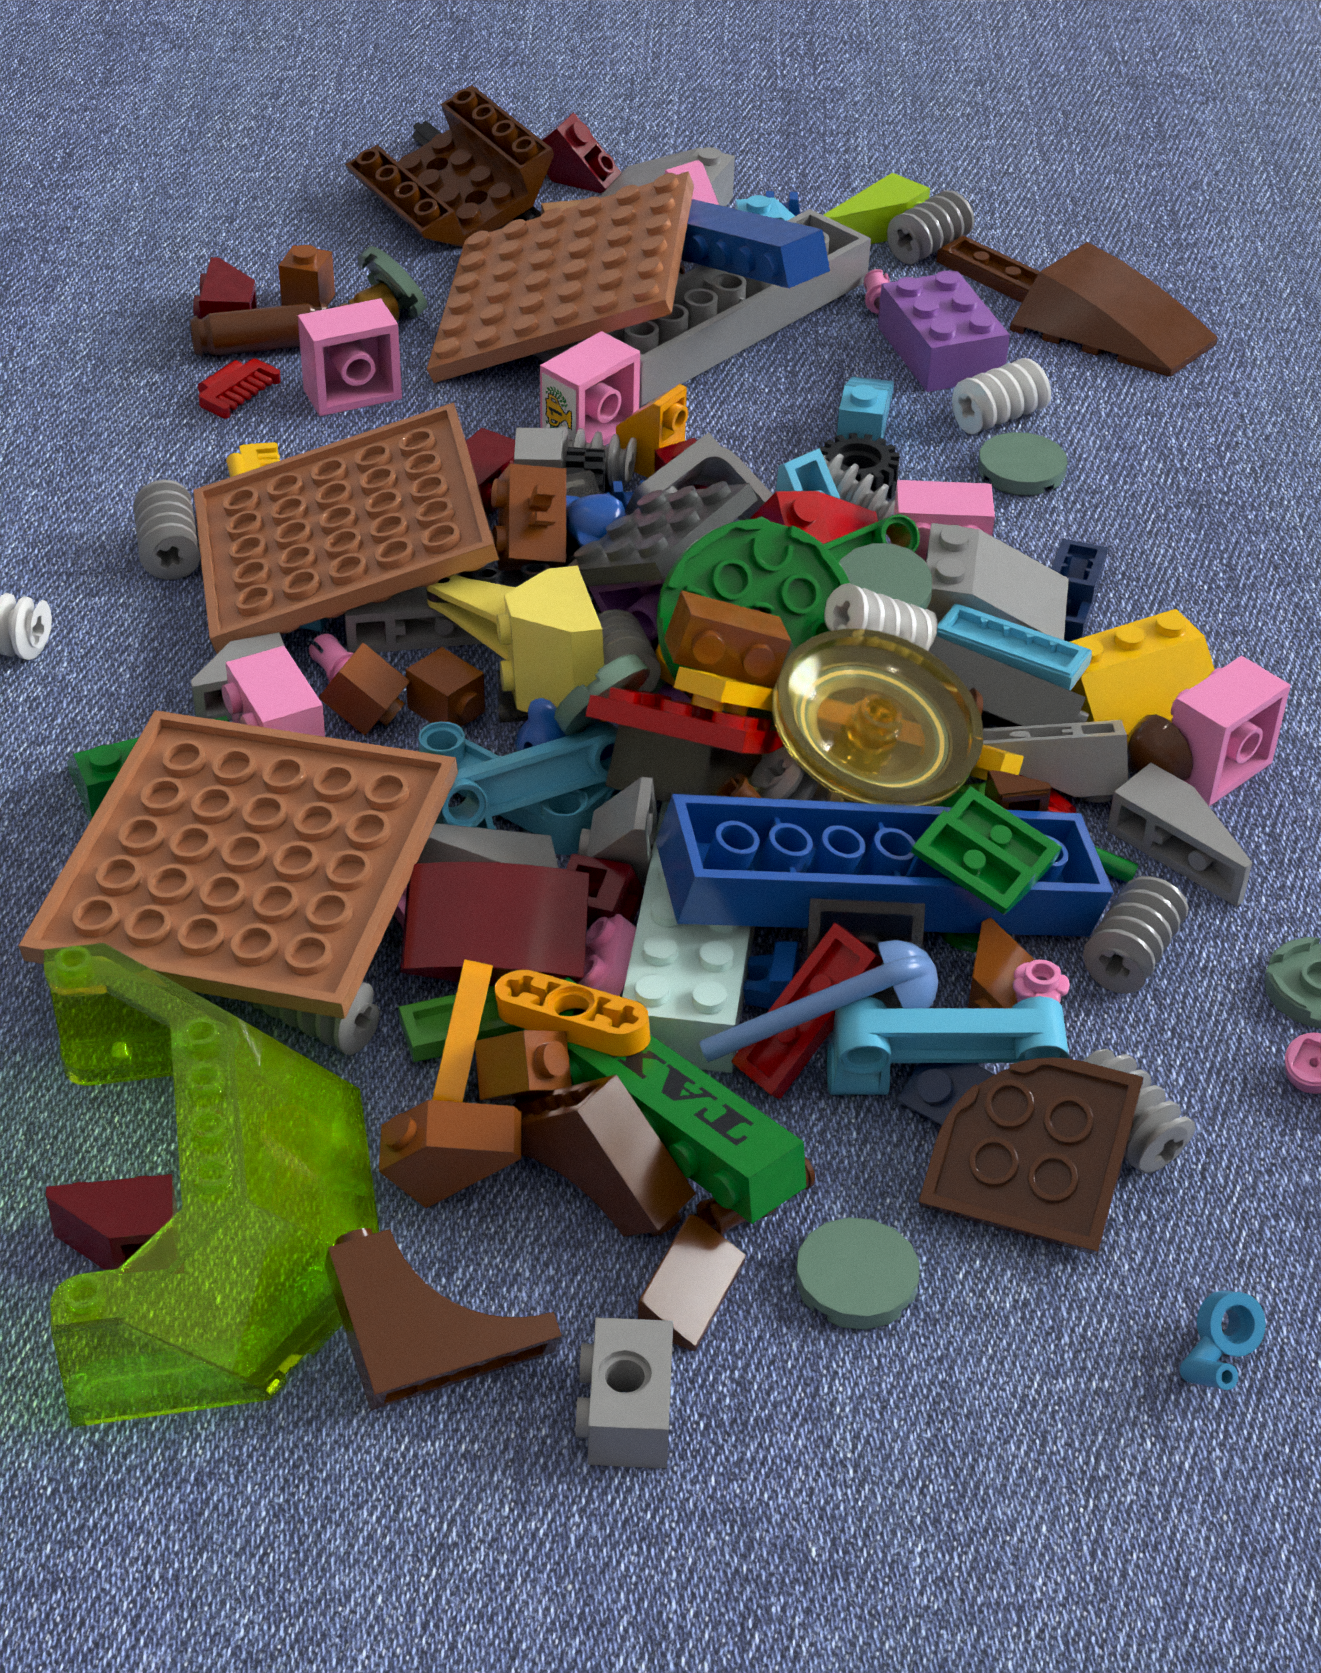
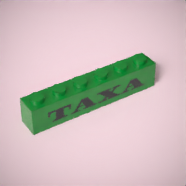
(704, 1126)

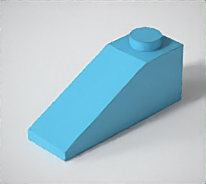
(865, 407)

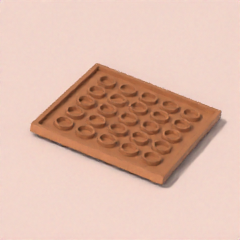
(564, 277)
(340, 527)
(248, 860)

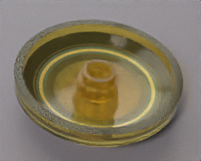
(877, 718)

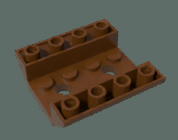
(481, 160)

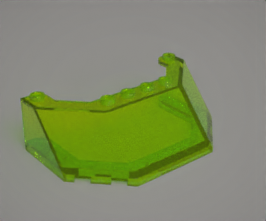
(266, 1182)

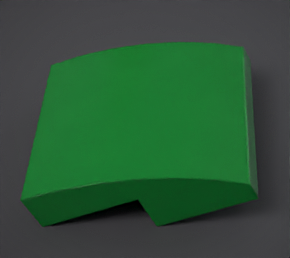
(987, 850)

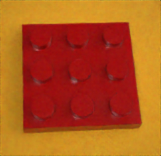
(685, 721)

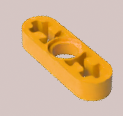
(607, 1025)
(462, 1031)

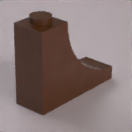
(608, 1151)
(412, 1336)

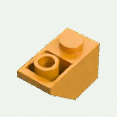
(655, 426)

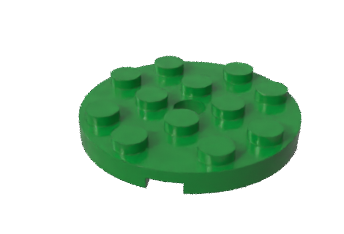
(755, 568)

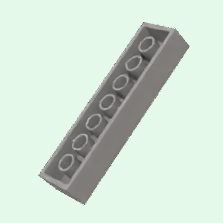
(726, 313)

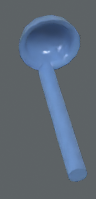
(904, 968)

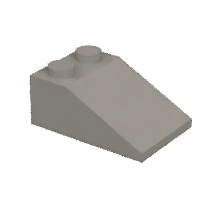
(717, 166)
(993, 579)

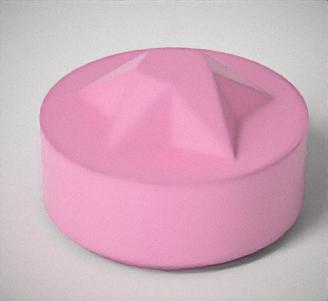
(1304, 1062)

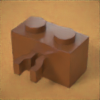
(530, 516)
(727, 639)

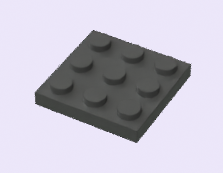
(658, 532)

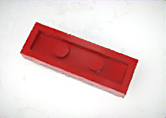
(781, 1058)

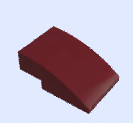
(494, 917)

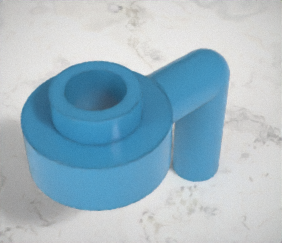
(1240, 1338)

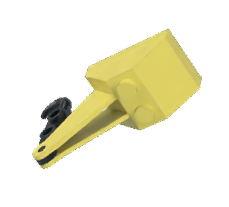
(534, 621)

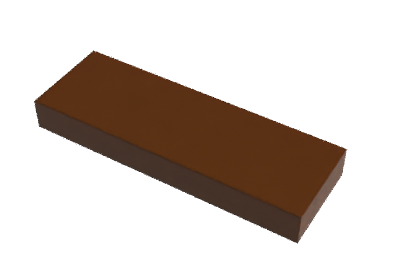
(988, 267)

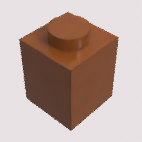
(306, 276)
(445, 689)
(365, 690)
(522, 1064)

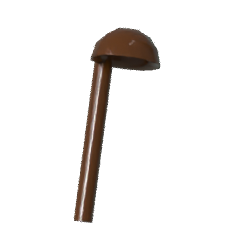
(1160, 743)

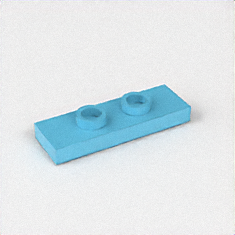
(1016, 645)

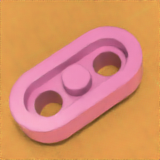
(608, 954)

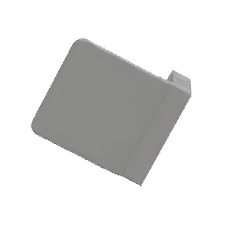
(704, 465)

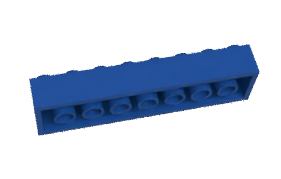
(766, 857)

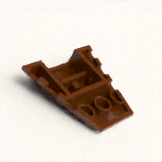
(1112, 309)

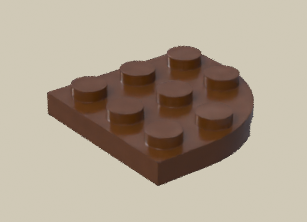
(1036, 1151)

